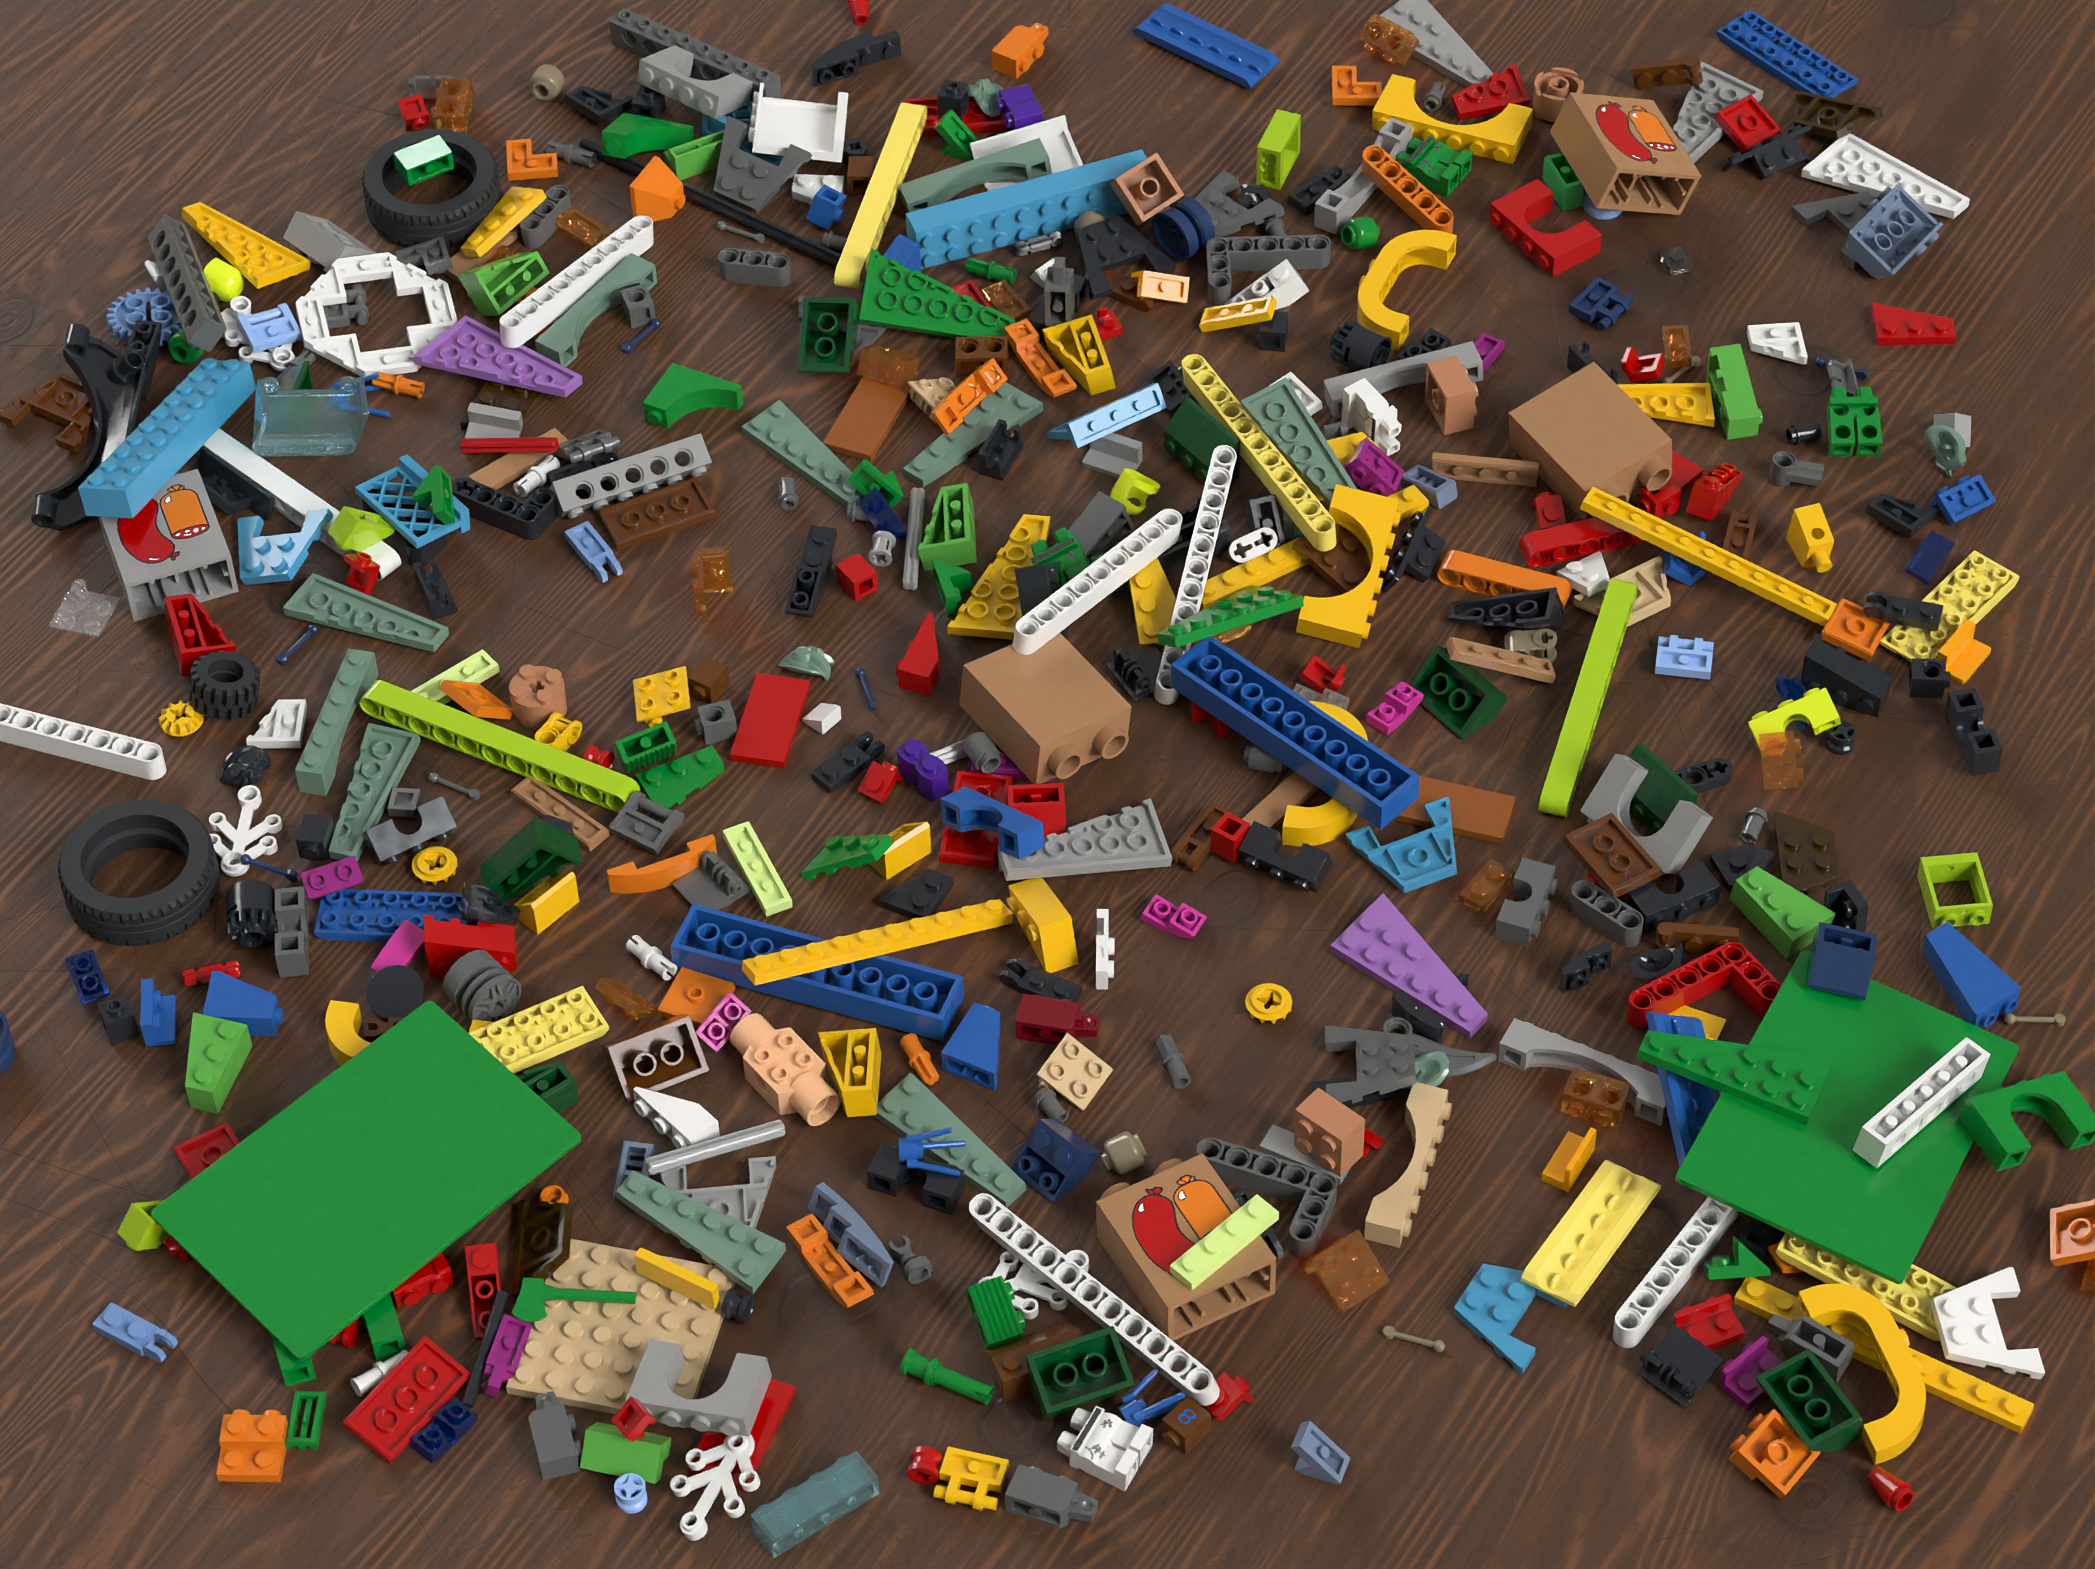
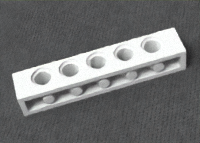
(1921, 1102)

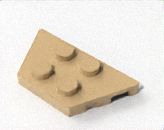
(1651, 593)

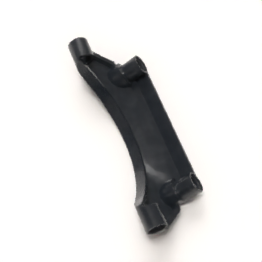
(114, 393)

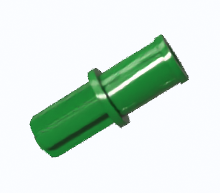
(991, 270)

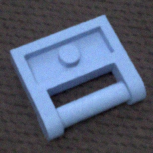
(269, 333)

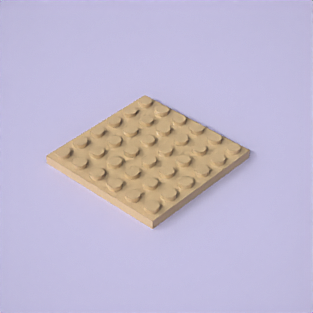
(595, 1348)

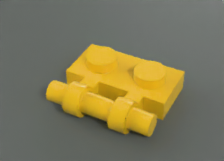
(971, 1470)

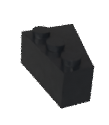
(1175, 557)
(1037, 584)
(1846, 680)

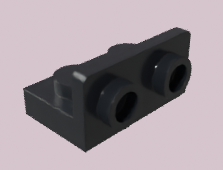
(1171, 385)
(1848, 905)

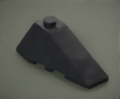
(1511, 611)

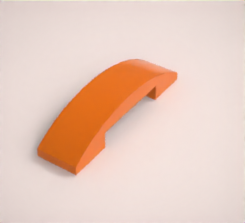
(1036, 360)
(967, 395)
(629, 879)
(826, 1263)

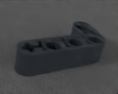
(518, 517)
(413, 555)

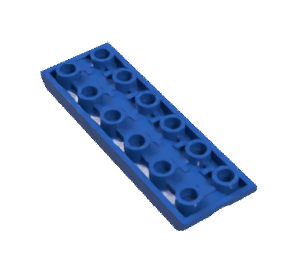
(1207, 45)
(1784, 56)
(379, 913)
(1686, 1100)

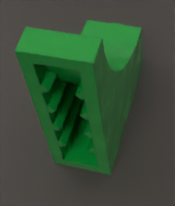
(637, 134)
(685, 391)

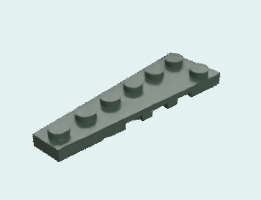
(1297, 436)
(797, 447)
(953, 449)
(350, 610)
(379, 769)
(915, 1110)
(729, 1244)

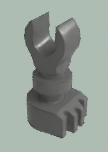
(915, 1268)

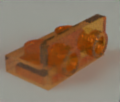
(1780, 761)

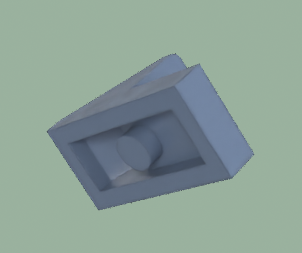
(1319, 1454)

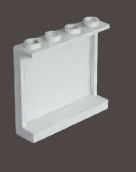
(804, 124)
(1053, 135)

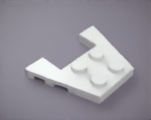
(1971, 1327)

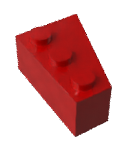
(192, 631)
(451, 940)

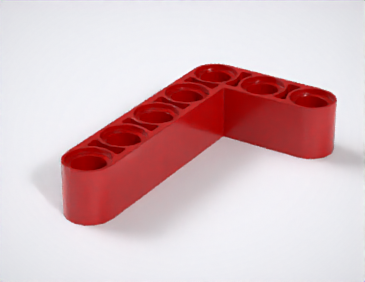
(1721, 967)

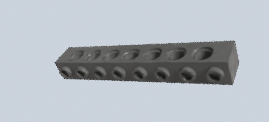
(648, 37)
(187, 283)

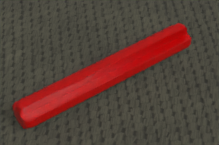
(509, 445)

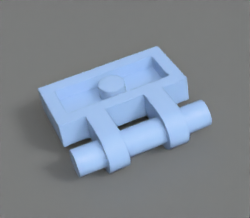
(1684, 657)

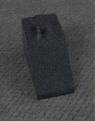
(1262, 513)

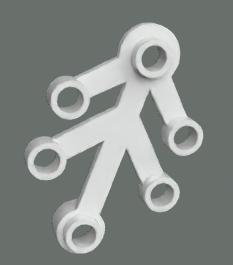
(276, 356)
(249, 800)
(1029, 1282)
(716, 1479)

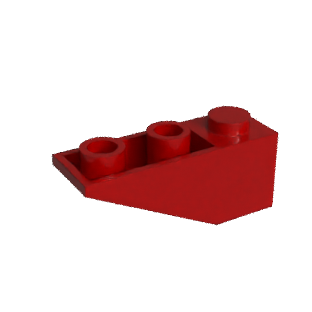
(1713, 491)
(921, 663)
(483, 1281)

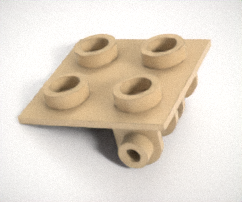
(929, 393)
(1074, 1072)

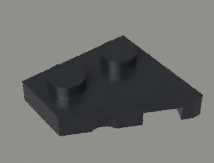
(596, 104)
(1901, 514)
(919, 895)

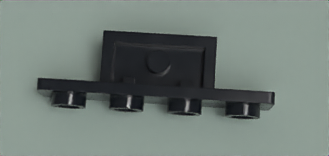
(1774, 156)
(232, 489)
(1418, 551)

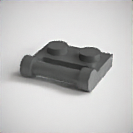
(643, 829)

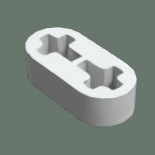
(1255, 551)

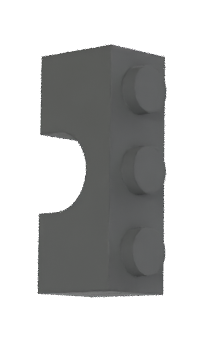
(1520, 920)
(293, 932)

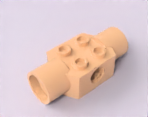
(784, 1070)

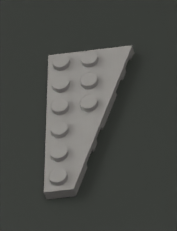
(1439, 42)
(1695, 124)
(1098, 845)

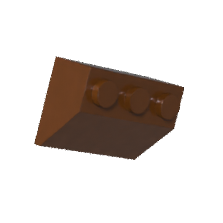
(655, 1056)
(1008, 1360)

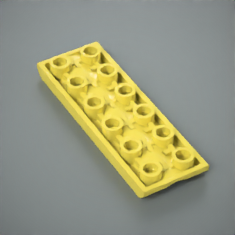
(1966, 594)
(543, 1030)
(1590, 1233)
(1906, 1301)

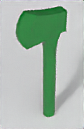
(534, 1293)

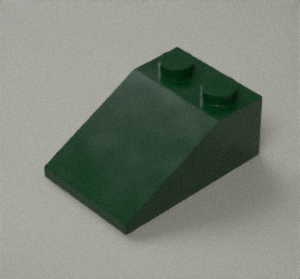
(828, 335)

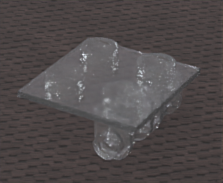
(84, 611)

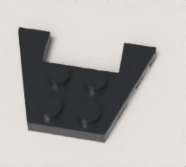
(1112, 245)

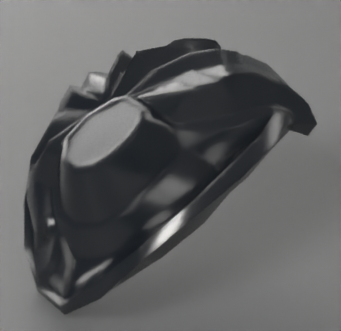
(1252, 196)
(245, 766)
(1656, 962)

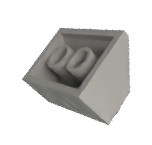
(322, 240)

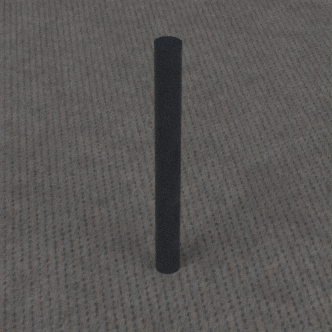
(484, 1349)

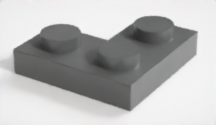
(431, 253)

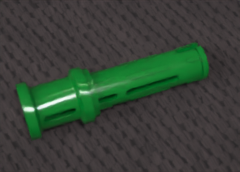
(933, 1372)

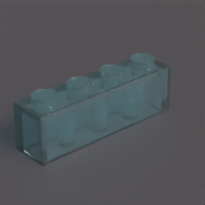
(814, 1503)

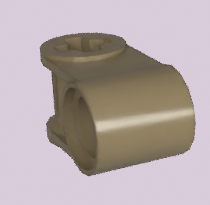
(1531, 643)

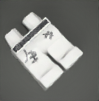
(1371, 414)
(1106, 1446)

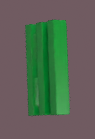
(303, 1441)

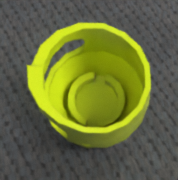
(224, 280)
(1135, 485)

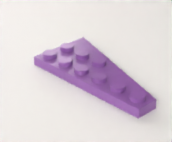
(478, 352)
(1396, 956)

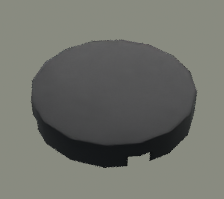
(395, 992)

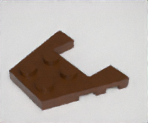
(58, 399)

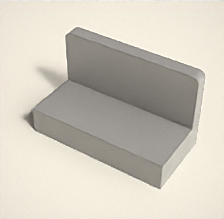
(493, 422)
(1113, 454)

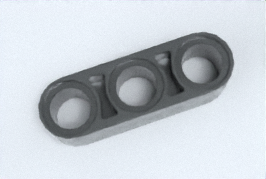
(541, 221)
(754, 267)
(1606, 914)

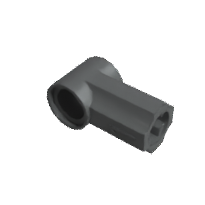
(1787, 469)

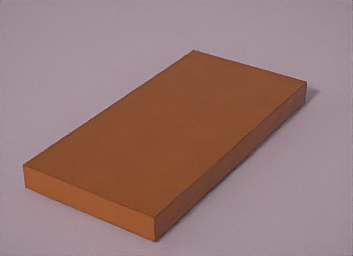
(867, 419)
(1473, 810)

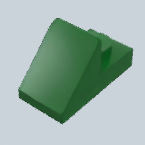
(957, 137)
(867, 477)
(437, 494)
(950, 583)
(1743, 1265)

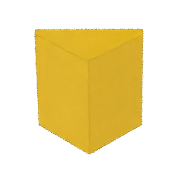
(910, 844)
(548, 901)

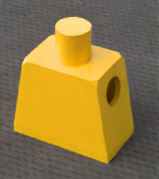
(1811, 537)

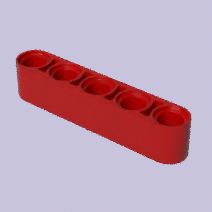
(1573, 541)

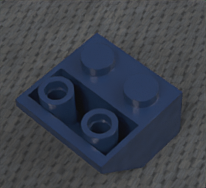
(1841, 961)
(1054, 1159)

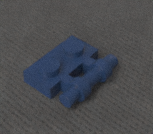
(1596, 298)

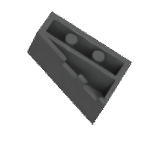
(1101, 524)

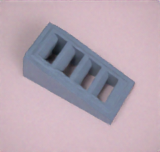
(1434, 486)
(632, 1149)

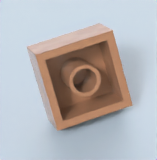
(1146, 189)
(1450, 395)
(1329, 1132)

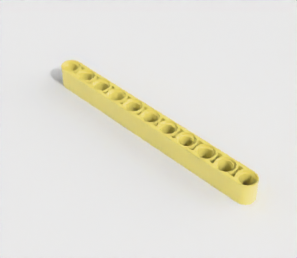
(880, 195)
(1260, 453)

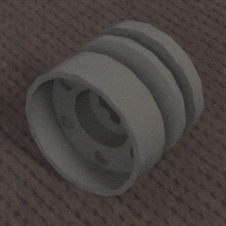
(481, 987)

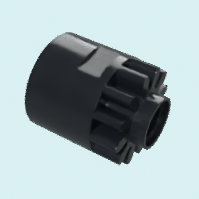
(1359, 346)
(251, 913)

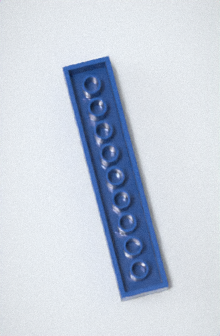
(1295, 732)
(868, 989)

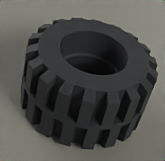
(224, 685)

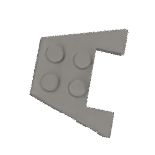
(736, 1201)

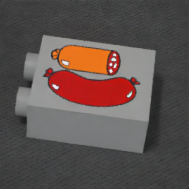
(170, 548)

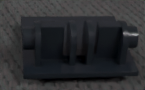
(1137, 670)
(1679, 1365)

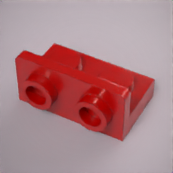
(1711, 1322)

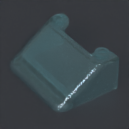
(309, 420)

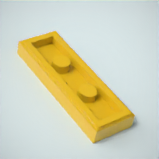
(1238, 314)
(677, 1278)

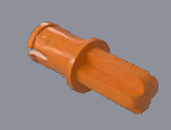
(399, 384)
(919, 1059)

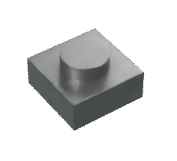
(404, 801)

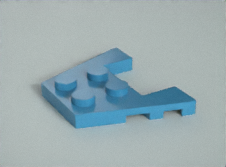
(276, 556)
(1414, 859)
(1494, 1307)

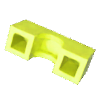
(1814, 708)

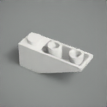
(1281, 282)
(677, 1118)

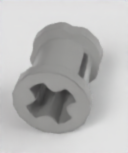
(881, 548)

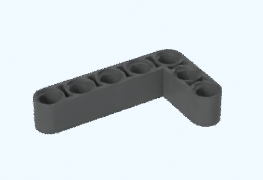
(1258, 254)
(1275, 1179)

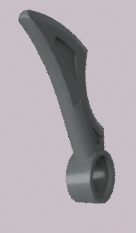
(1460, 1061)

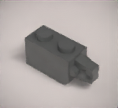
(1059, 293)
(1805, 1333)
(553, 1437)
(1047, 1498)

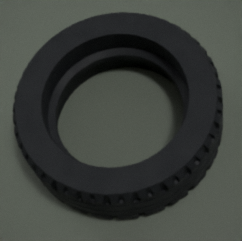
(416, 223)
(147, 917)

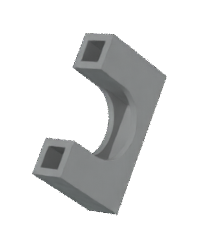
(670, 75)
(1677, 837)
(727, 1411)

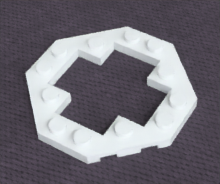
(344, 348)

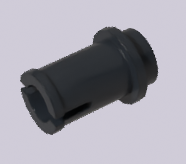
(1798, 434)

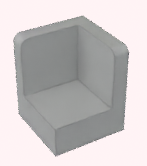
(1959, 422)

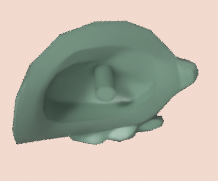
(986, 95)
(1946, 446)
(809, 661)
(1431, 1068)

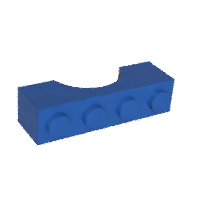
(971, 810)

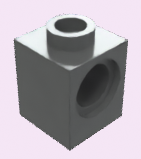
(637, 305)
(716, 722)

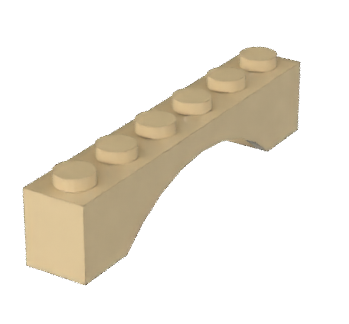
(1391, 1209)

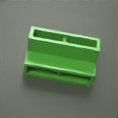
(695, 156)
(611, 1453)

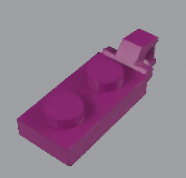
(505, 1352)

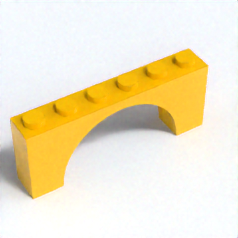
(1493, 139)
(1345, 616)

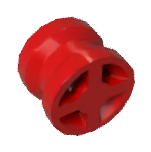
(599, 757)
(348, 1335)
(924, 1465)

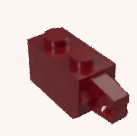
(1050, 1019)

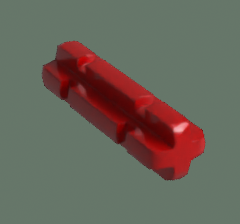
(204, 973)

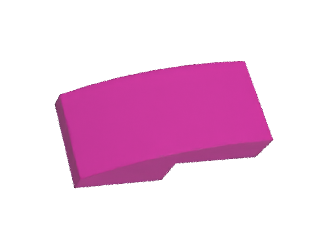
(1397, 706)
(1175, 920)
(401, 947)
(721, 1021)

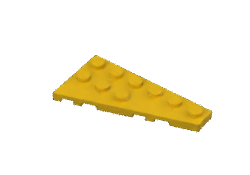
(248, 251)
(995, 597)

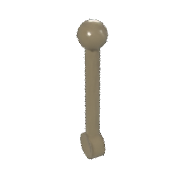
(1695, 362)
(2058, 1019)
(1389, 1333)

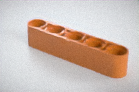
(1401, 182)
(1495, 577)

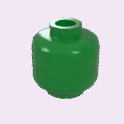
(1360, 233)
(182, 350)

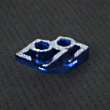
(1929, 557)
(87, 976)
(446, 1430)

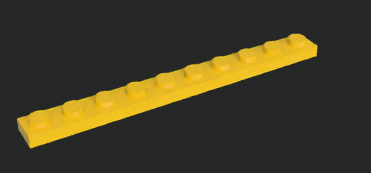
(1708, 556)
(1284, 559)
(876, 942)
(1937, 1376)

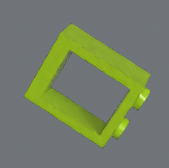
(1279, 149)
(1963, 867)

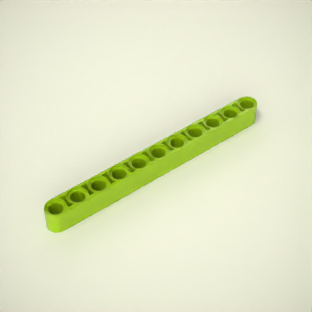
(1588, 698)
(498, 745)

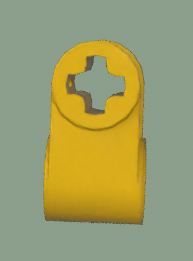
(559, 732)

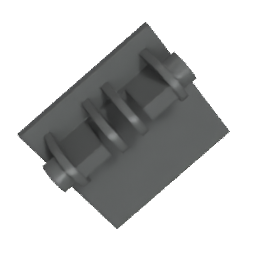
(711, 884)

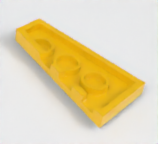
(503, 218)
(1674, 401)
(1152, 603)

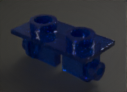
(882, 514)
(1791, 689)

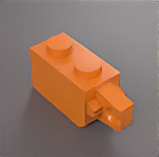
(1019, 49)

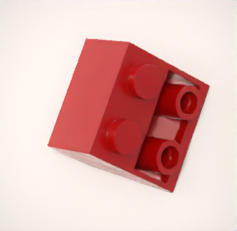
(1041, 802)

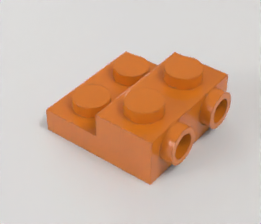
(2072, 1233)
(252, 1447)
(1772, 1453)

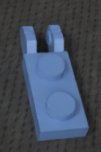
(593, 550)
(133, 1332)

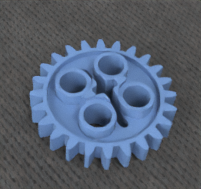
(127, 310)

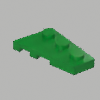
(676, 779)
(848, 851)

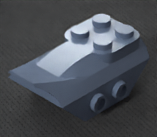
(1891, 233)

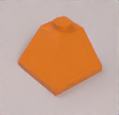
(656, 192)

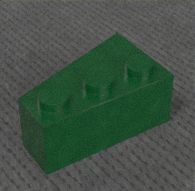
(528, 857)
(553, 1085)

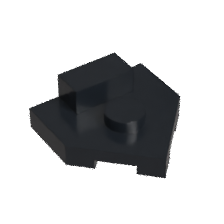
(1738, 861)
(484, 905)

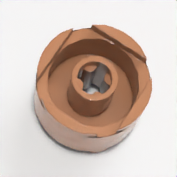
(1552, 91)
(537, 694)

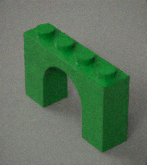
(2049, 1096)
(383, 1332)

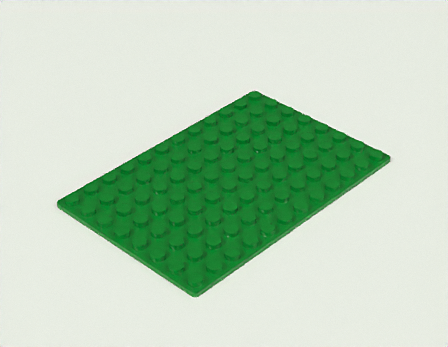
(1808, 1174)
(365, 1179)

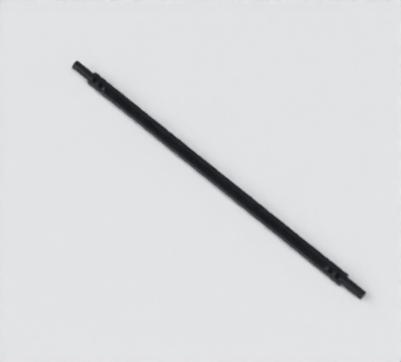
(728, 210)

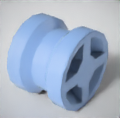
(625, 1487)

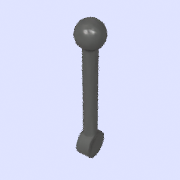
(759, 238)
(474, 794)

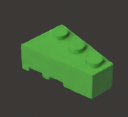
(503, 282)
(1732, 392)
(951, 529)
(1779, 910)
(214, 1060)

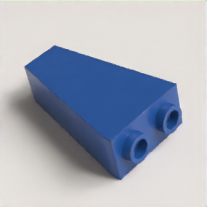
(1969, 977)

